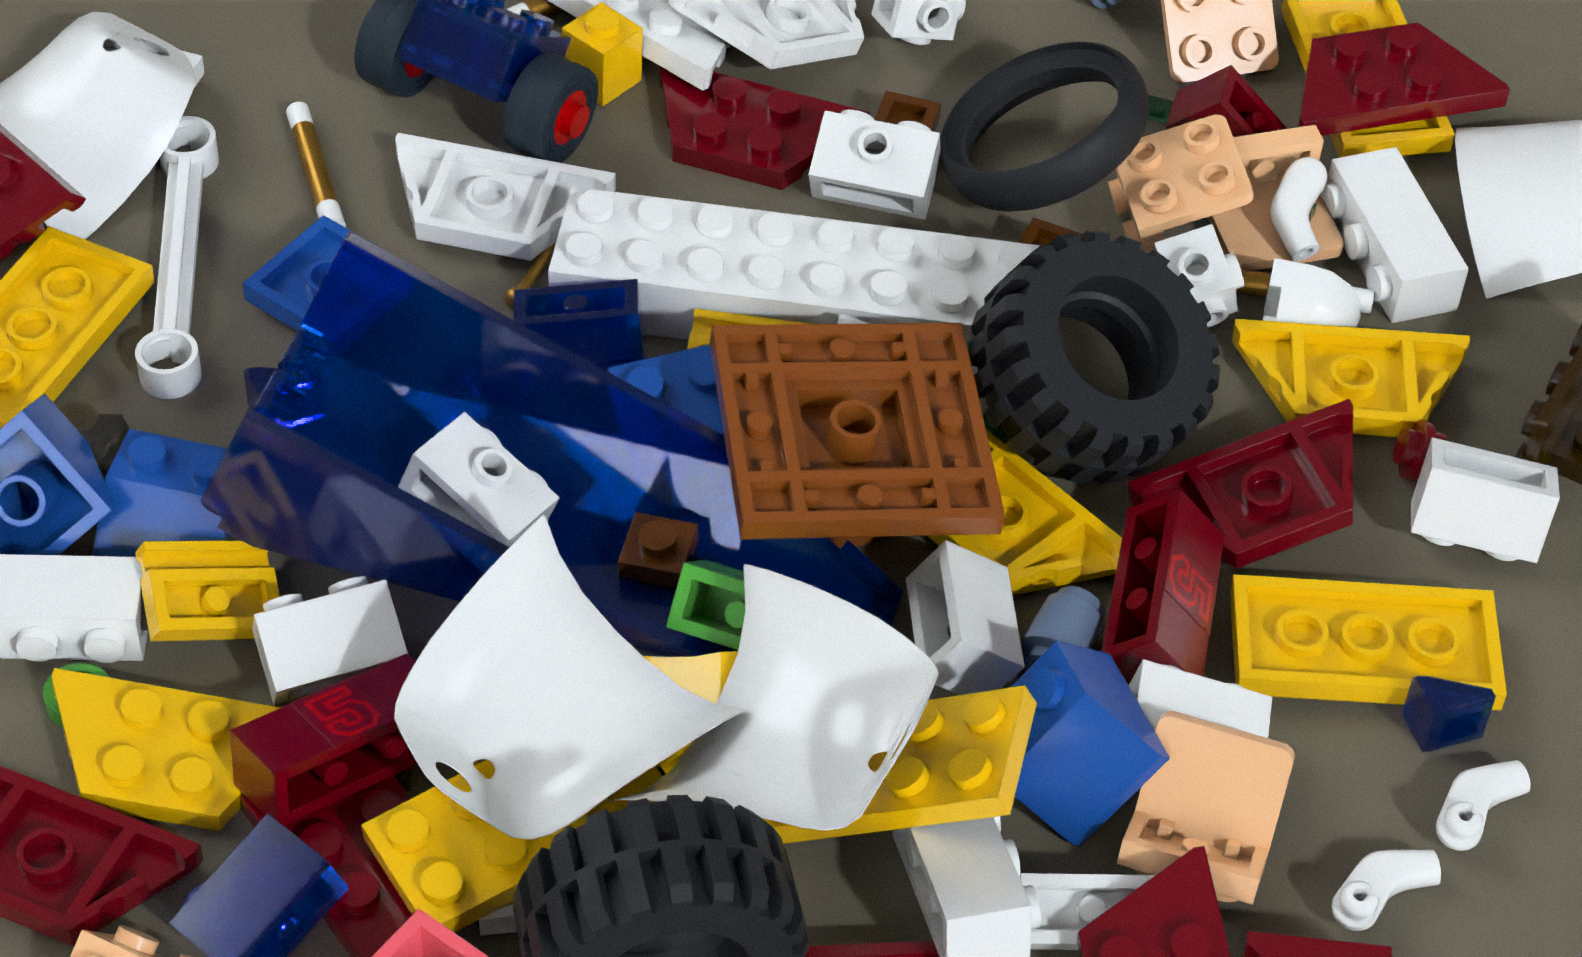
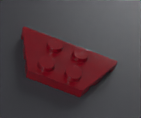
(1392, 79)
(743, 128)
(28, 193)
(1269, 486)
(78, 862)
(371, 905)
(1162, 918)

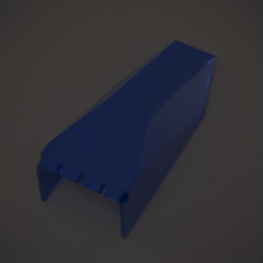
(405, 356)

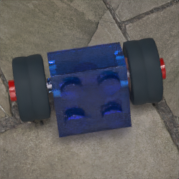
(489, 54)

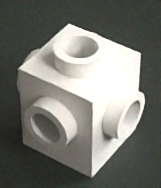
(919, 19)
(1207, 268)

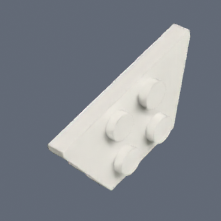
(780, 30)
(667, 37)
(488, 196)

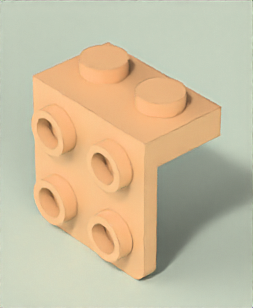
(1217, 34)
(1179, 179)
(1249, 227)
(1213, 793)

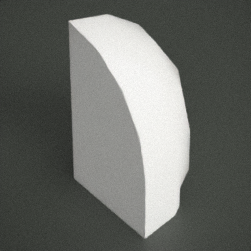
(1309, 296)

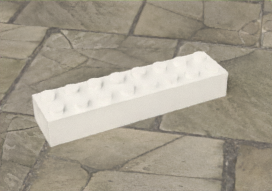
(773, 263)

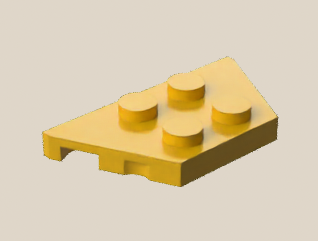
(1383, 372)
(1045, 531)
(152, 747)

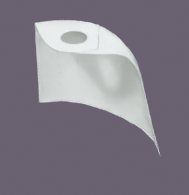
(1522, 202)

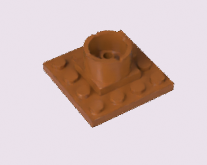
(854, 431)

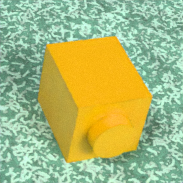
(608, 47)

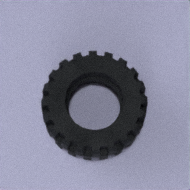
(1142, 314)
(662, 885)

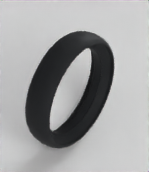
(1061, 174)

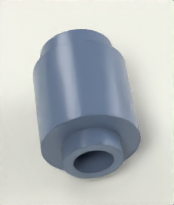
(1065, 616)

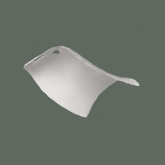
(98, 112)
(543, 694)
(820, 699)

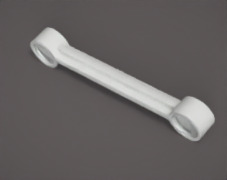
(177, 263)

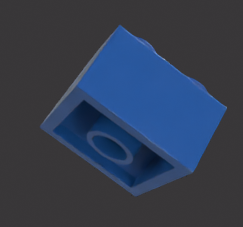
(47, 482)
(158, 494)
(1085, 741)

